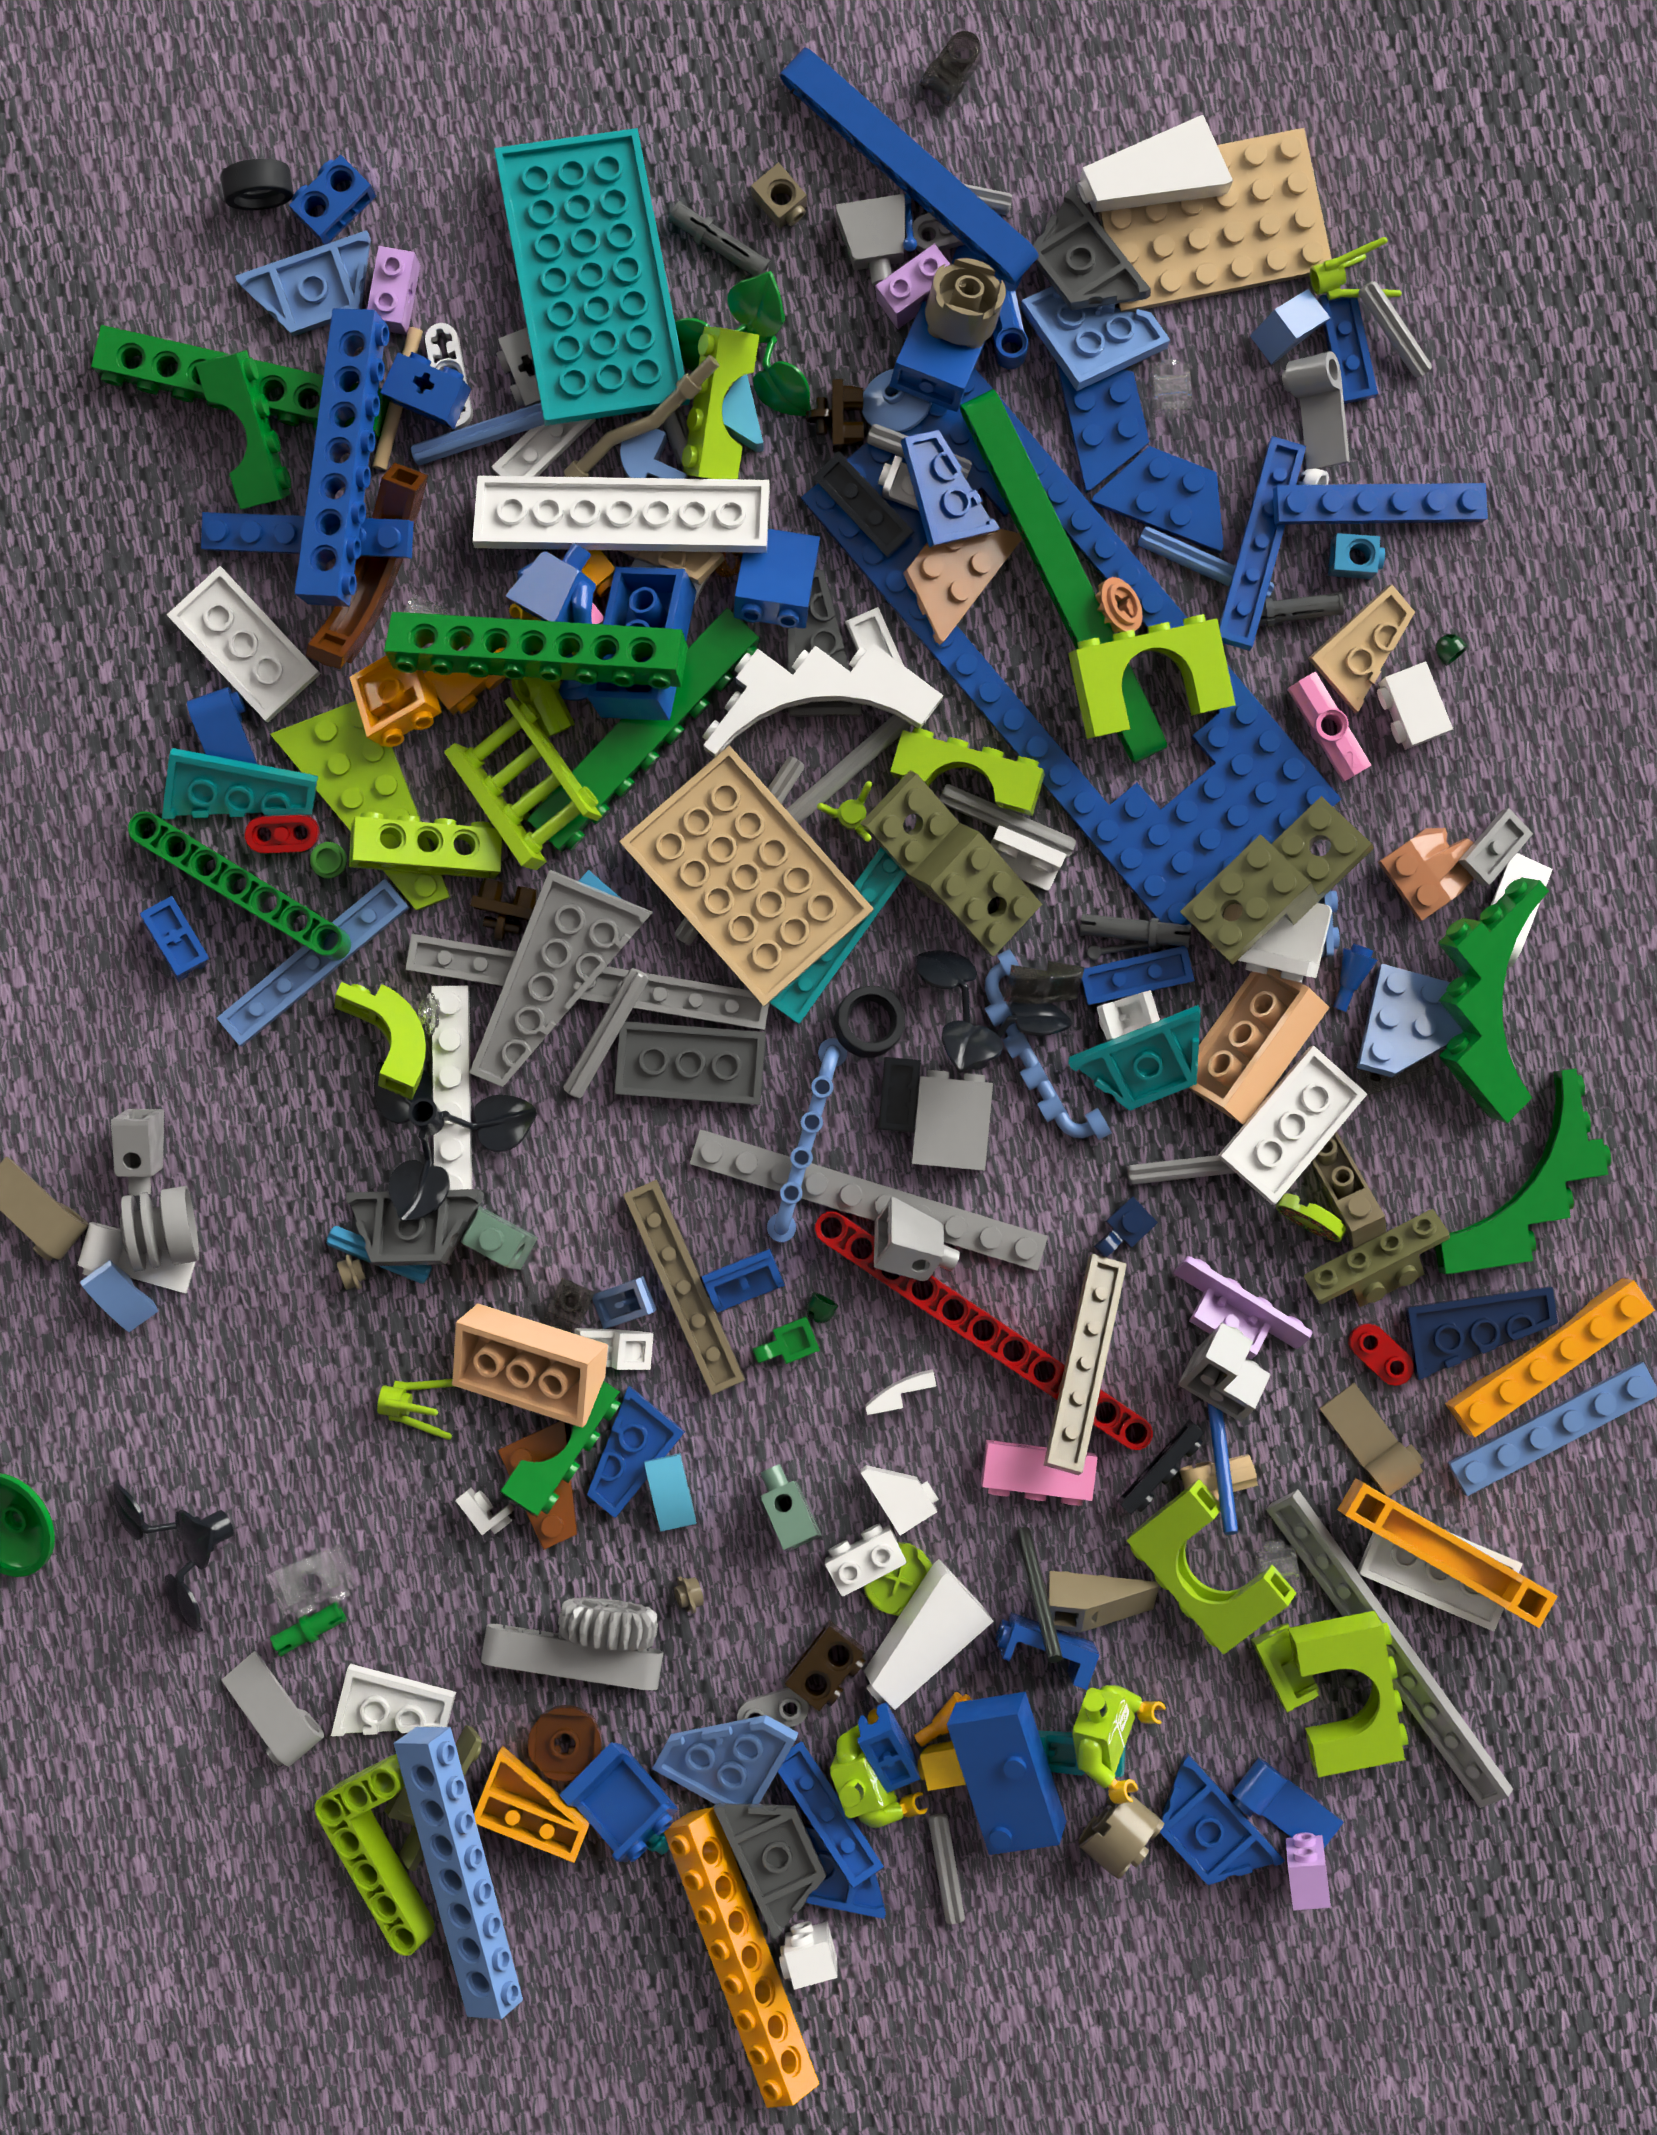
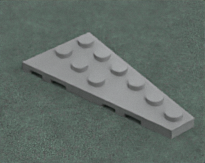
(561, 954)

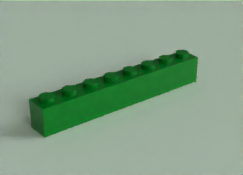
(635, 742)

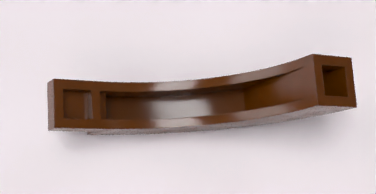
(349, 627)

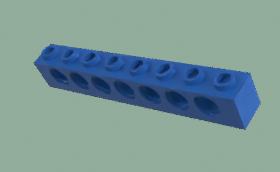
(347, 333)

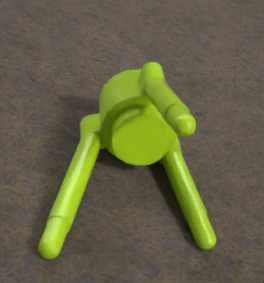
(1331, 274)
(851, 812)
(397, 1404)

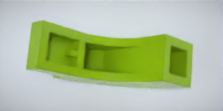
(401, 1027)

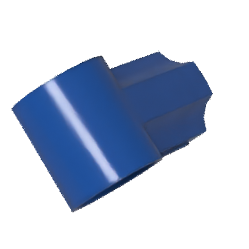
(1010, 329)

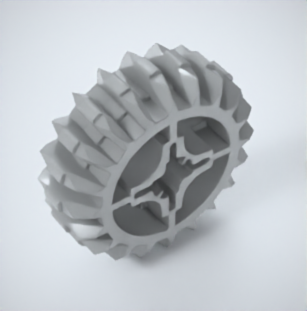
(607, 1624)

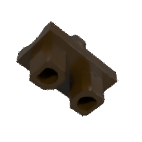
(843, 399)
(490, 900)

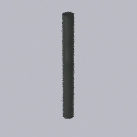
(1039, 1595)

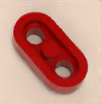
(282, 833)
(1381, 1354)

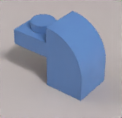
(642, 455)

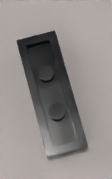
(863, 504)
(1162, 1468)

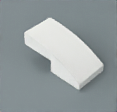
(625, 1348)
(890, 1397)

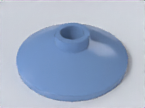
(896, 412)

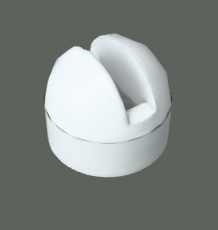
(1314, 477)

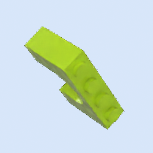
(1193, 648)
(1222, 1615)
(1373, 1733)

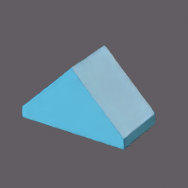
(740, 415)

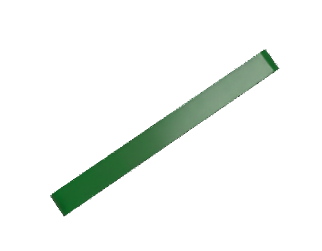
(1054, 555)

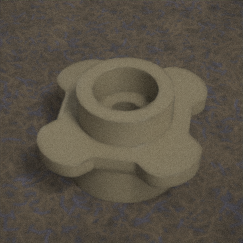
(351, 1272)
(688, 1594)

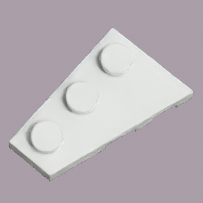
(386, 1702)

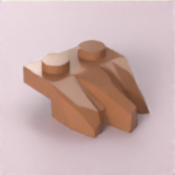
(1428, 871)

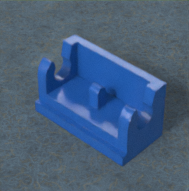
(174, 938)
(743, 1280)
(888, 1750)

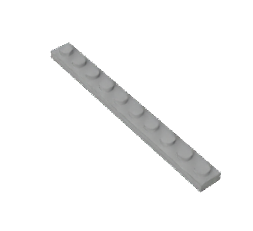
(660, 994)
(867, 1198)
(1414, 1681)

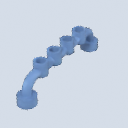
(1034, 1074)
(782, 1226)

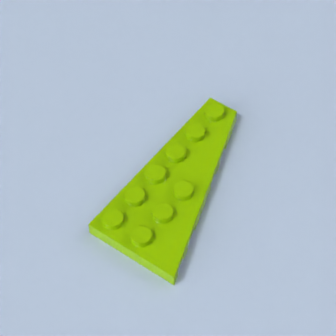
(360, 778)

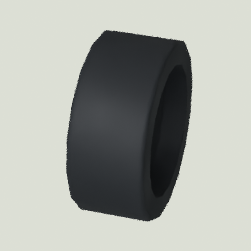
(257, 184)
(890, 1004)

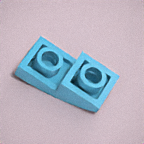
(670, 1492)

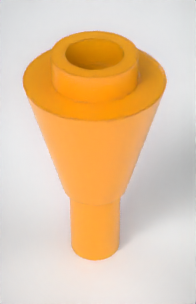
(940, 1721)

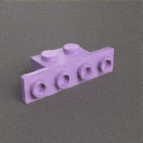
(1230, 1304)

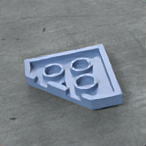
(1094, 339)
(1404, 1021)
(727, 1760)

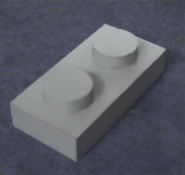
(1495, 847)

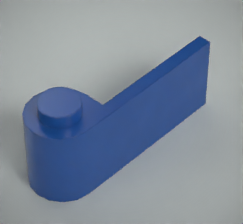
(219, 725)
(1283, 1803)

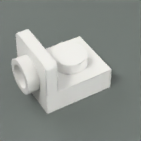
(898, 483)
(477, 1509)

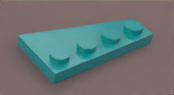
(218, 785)

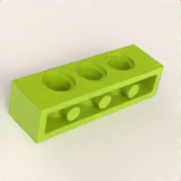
(369, 853)

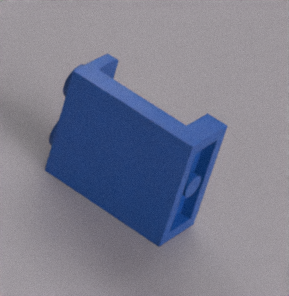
(933, 366)
(778, 583)
(1077, 1649)
(621, 1802)

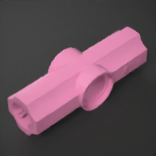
(1317, 705)

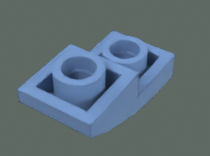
(118, 1296)

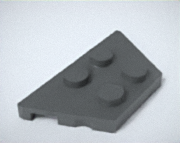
(1085, 261)
(416, 1241)
(773, 1857)

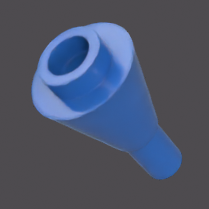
(1355, 967)

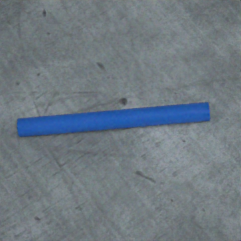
(1223, 1471)

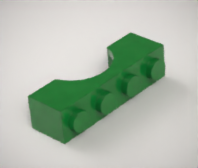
(233, 383)
(534, 1482)

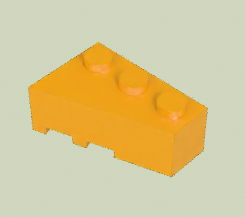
(529, 1809)

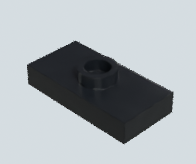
(899, 1094)

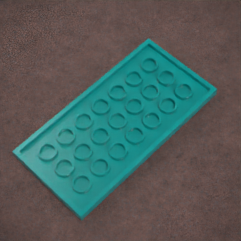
(590, 275)

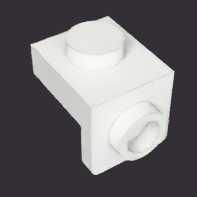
(1127, 1014)

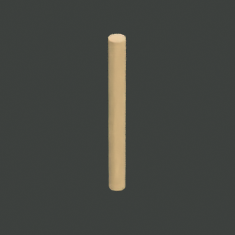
(394, 411)

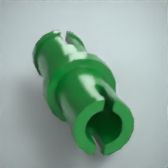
(308, 1629)

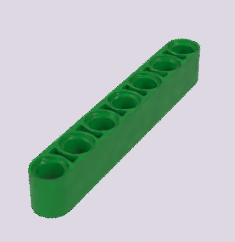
(223, 881)

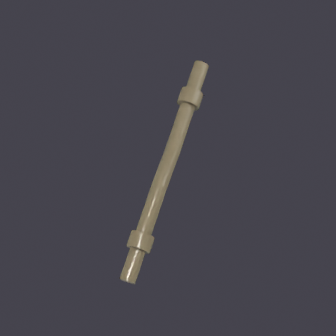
(686, 388)

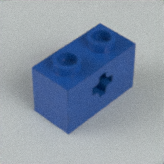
(441, 404)

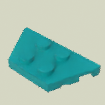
(1146, 1061)

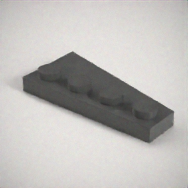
(824, 633)

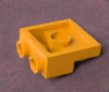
(393, 702)

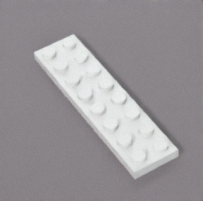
(621, 514)

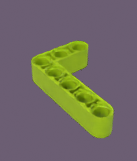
(370, 1857)

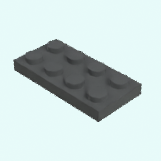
(690, 1063)

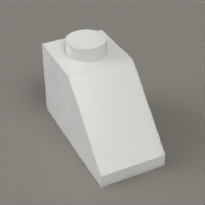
(901, 1497)

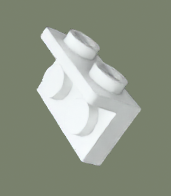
(1028, 858)

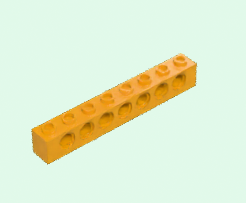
(741, 1958)

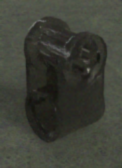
(949, 73)

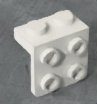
(1292, 947)

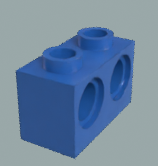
(340, 206)

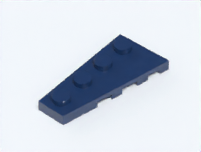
(1462, 1328)

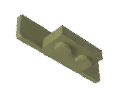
(1380, 1263)
(399, 1808)

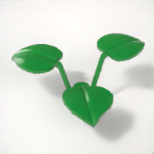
(760, 310)

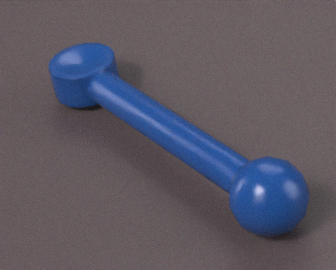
(909, 243)

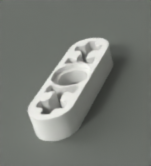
(453, 349)

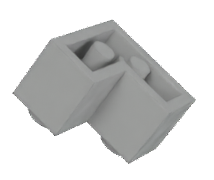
(1224, 1375)

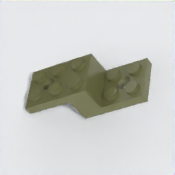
(951, 863)
(1277, 880)

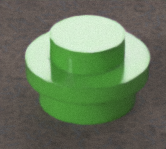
(328, 860)

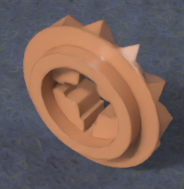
(1128, 614)

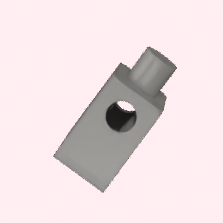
(873, 233)
(139, 1134)
(910, 1242)

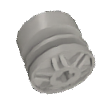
(159, 1228)

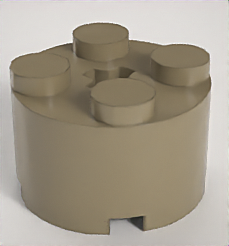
(964, 302)
(1120, 1835)

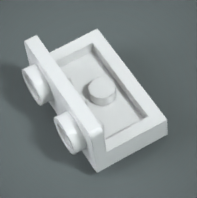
(864, 1560)

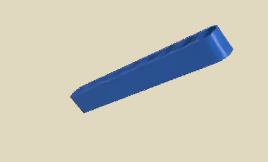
(909, 166)

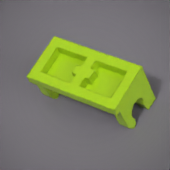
(1277, 1659)

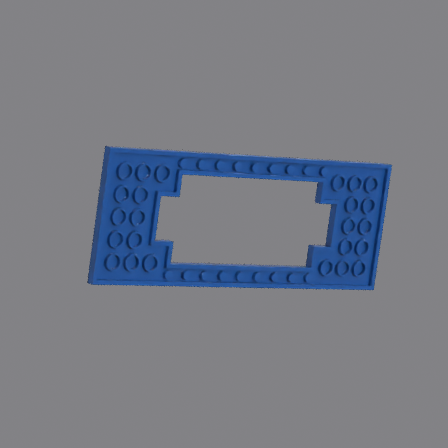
(1164, 854)

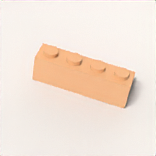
(1255, 1042)
(528, 1364)

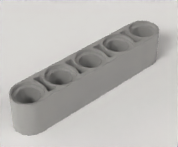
(554, 1656)

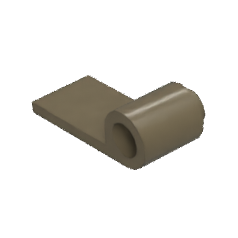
(37, 1214)
(1371, 1441)

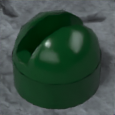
(1450, 648)
(820, 1308)

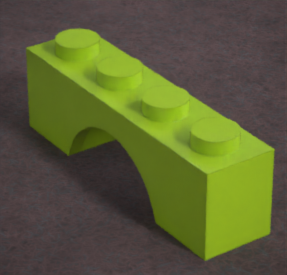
(709, 447)
(1014, 782)

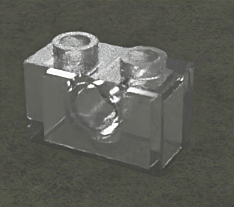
(290, 1585)

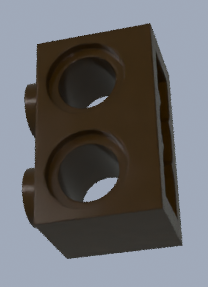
(817, 1661)

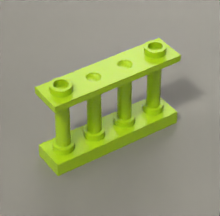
(488, 789)

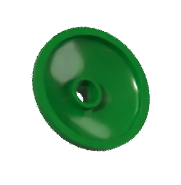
(25, 1529)

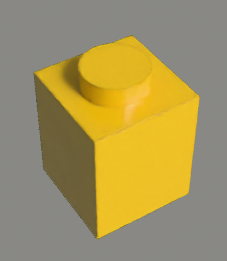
(940, 1766)

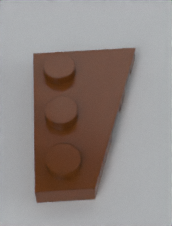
(539, 1447)

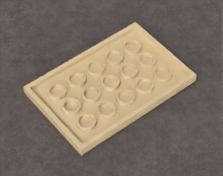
(1248, 238)
(746, 875)

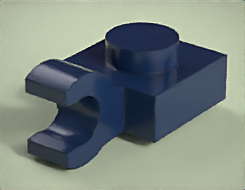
(1128, 1224)

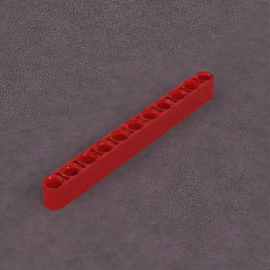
(994, 1344)

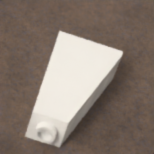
(1159, 170)
(926, 1636)

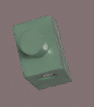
(498, 1239)
(797, 1524)

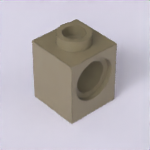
(775, 182)

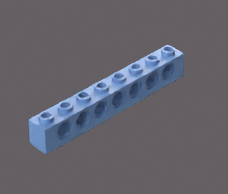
(458, 1872)

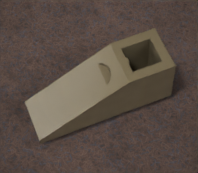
(1348, 1193)
(1092, 1601)

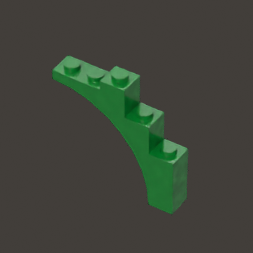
(1475, 999)
(1543, 1198)

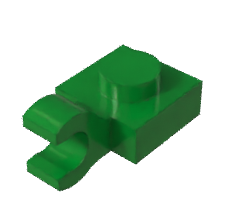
(792, 1341)

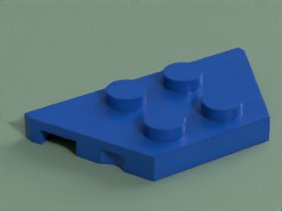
(1104, 424)
(1167, 497)
(1211, 1829)
(837, 1892)

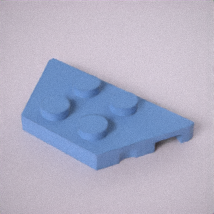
(310, 284)

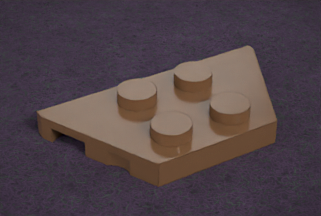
(955, 574)

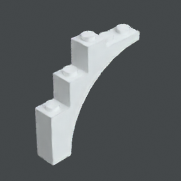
(770, 688)

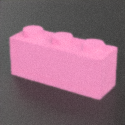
(1021, 1469)

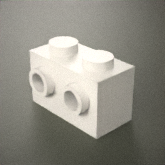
(1414, 706)
(808, 1955)

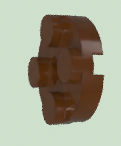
(551, 1726)

